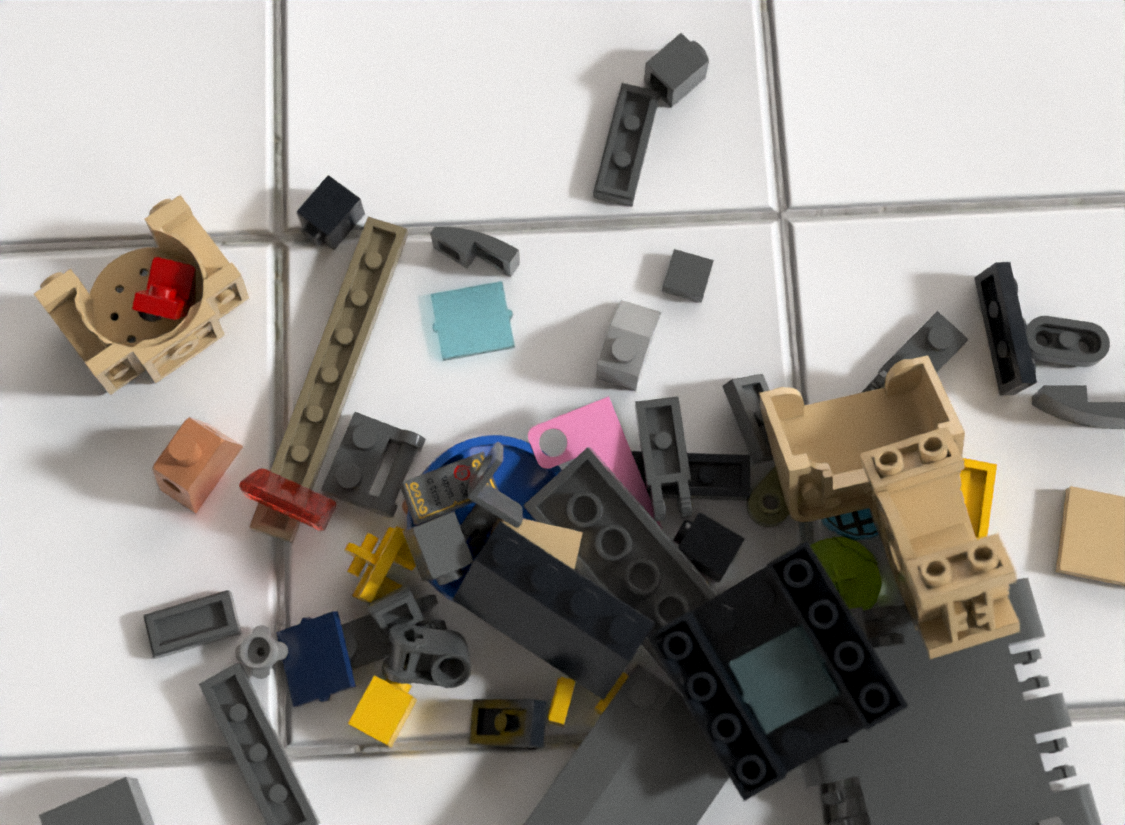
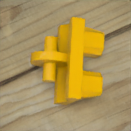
(391, 550)

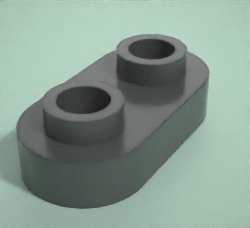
(1063, 341)

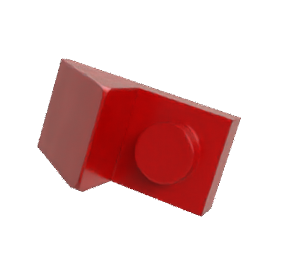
(168, 290)

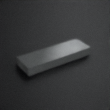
(626, 144)

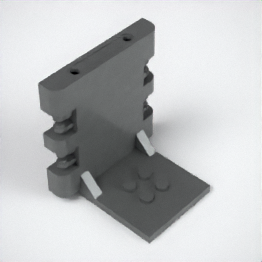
(964, 741)

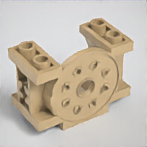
(160, 344)
(944, 574)

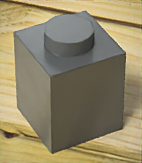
(676, 69)
(439, 549)

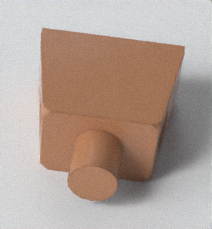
(194, 463)

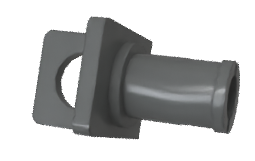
(489, 502)

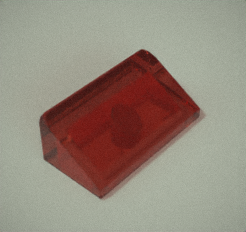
(288, 498)

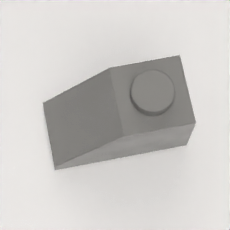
(627, 345)

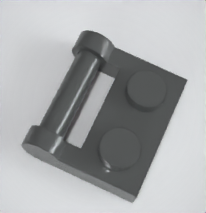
(361, 458)

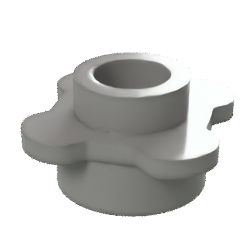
(248, 651)

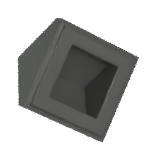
(395, 609)

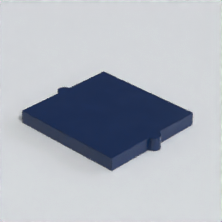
(316, 659)

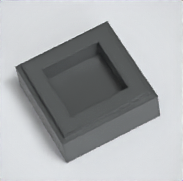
(687, 275)

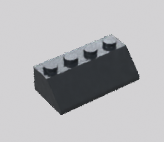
(552, 610)

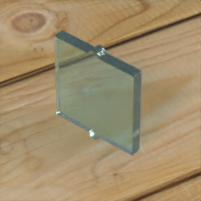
(472, 321)
(783, 679)

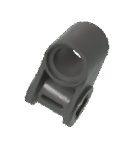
(425, 655)

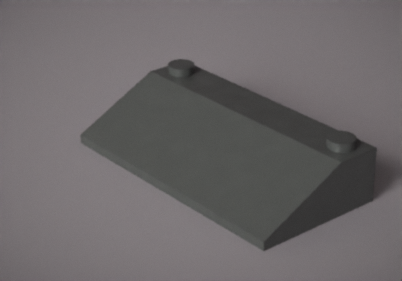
(637, 764)

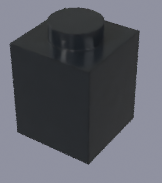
(330, 213)
(708, 545)

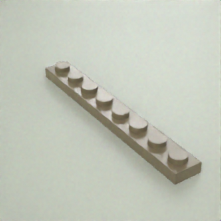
(334, 367)

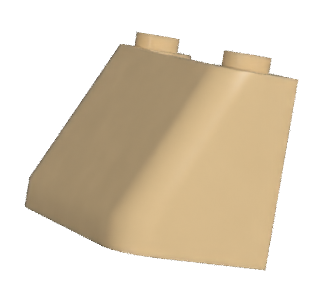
(822, 442)

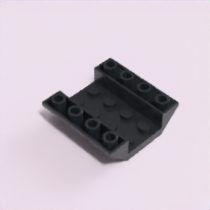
(748, 615)

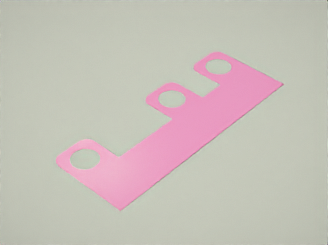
(599, 429)

